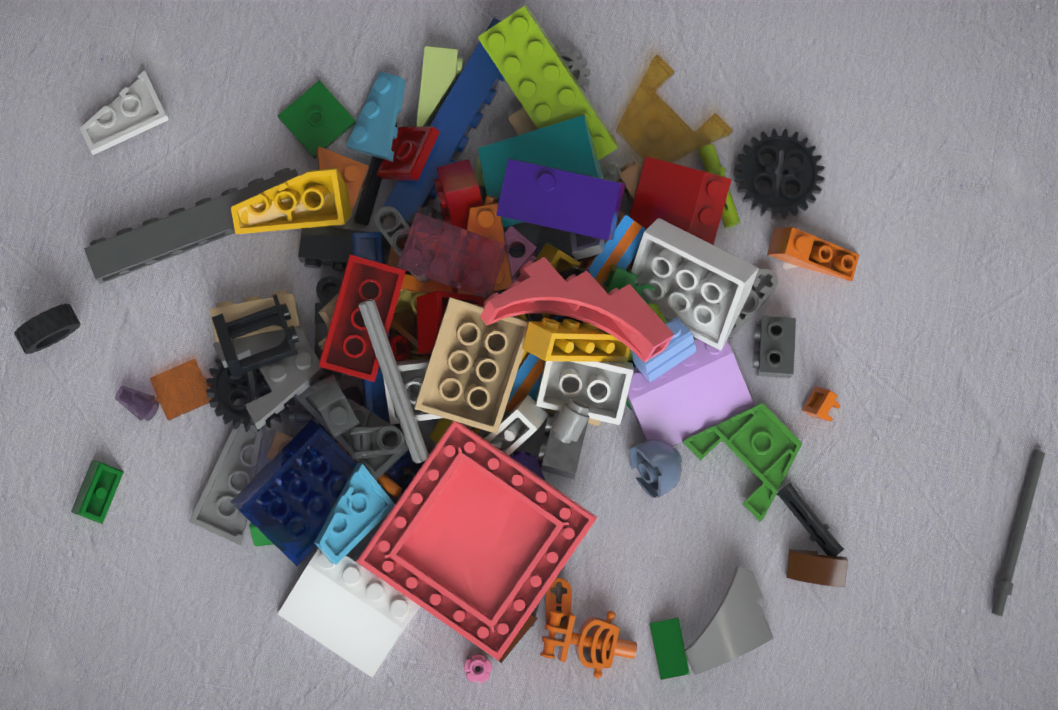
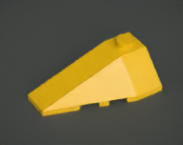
(302, 202)

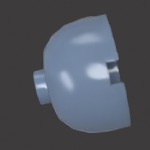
(657, 465)

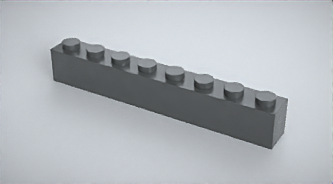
(174, 234)

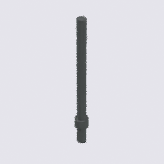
(1004, 586)

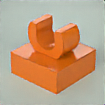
(820, 403)

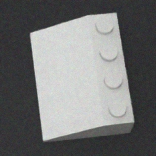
(693, 281)
(349, 611)

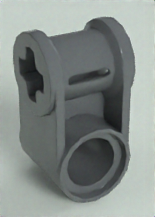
(370, 441)

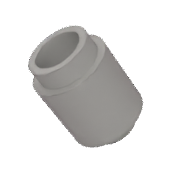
(571, 421)

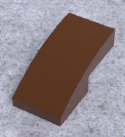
(817, 569)

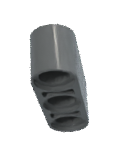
(396, 233)

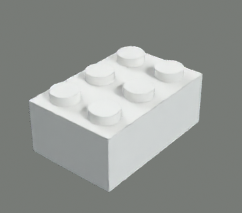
(595, 384)

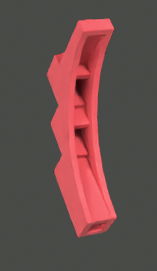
(582, 298)

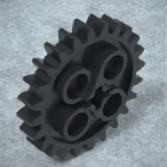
(803, 178)
(226, 391)

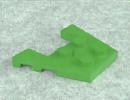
(759, 444)

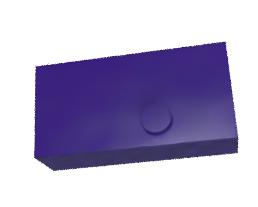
(560, 199)

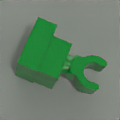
(619, 278)

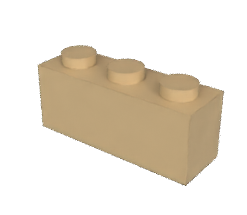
(254, 304)

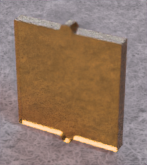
(181, 389)

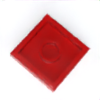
(410, 153)

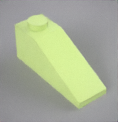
(437, 80)

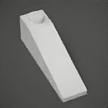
(518, 425)

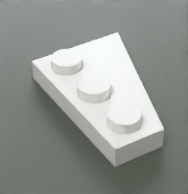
(125, 117)

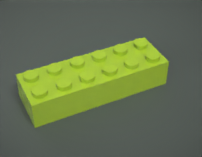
(542, 77)

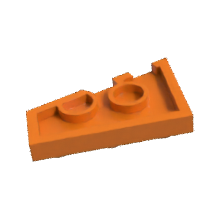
(485, 223)

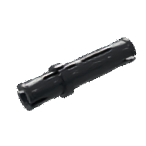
(809, 520)

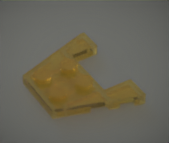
(656, 129)

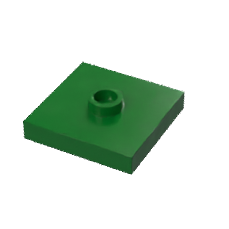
(316, 119)

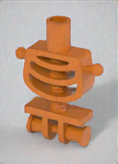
(608, 642)

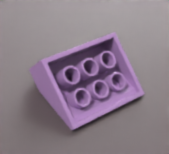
(690, 395)

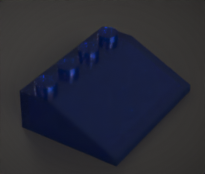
(297, 491)

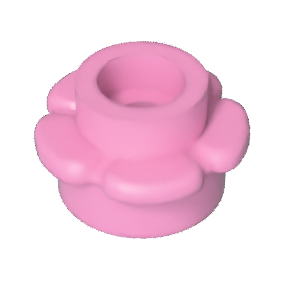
(478, 660)

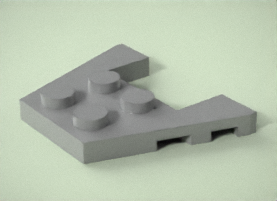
(283, 377)

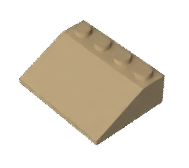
(472, 367)

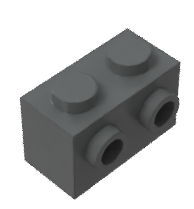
(775, 347)

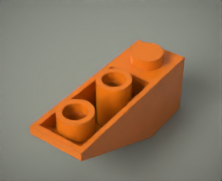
(812, 253)

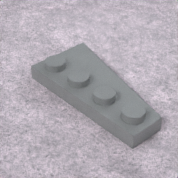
(230, 475)

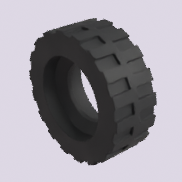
(47, 328)

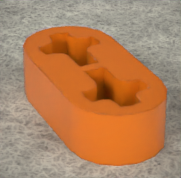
(566, 599)

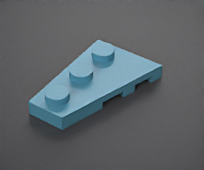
(353, 515)

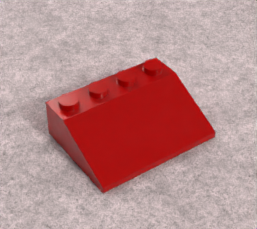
(680, 197)

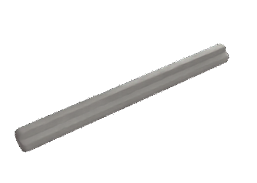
(393, 380)

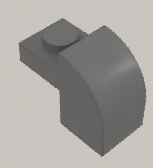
(333, 405)

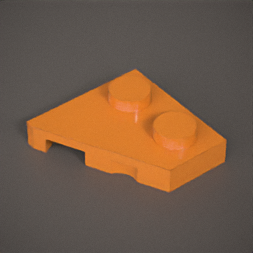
(350, 170)

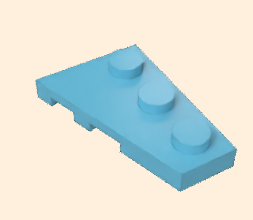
(377, 120)

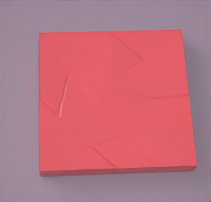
(477, 539)

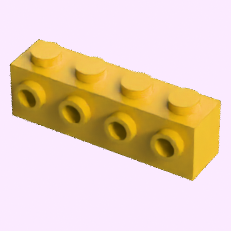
(573, 342)

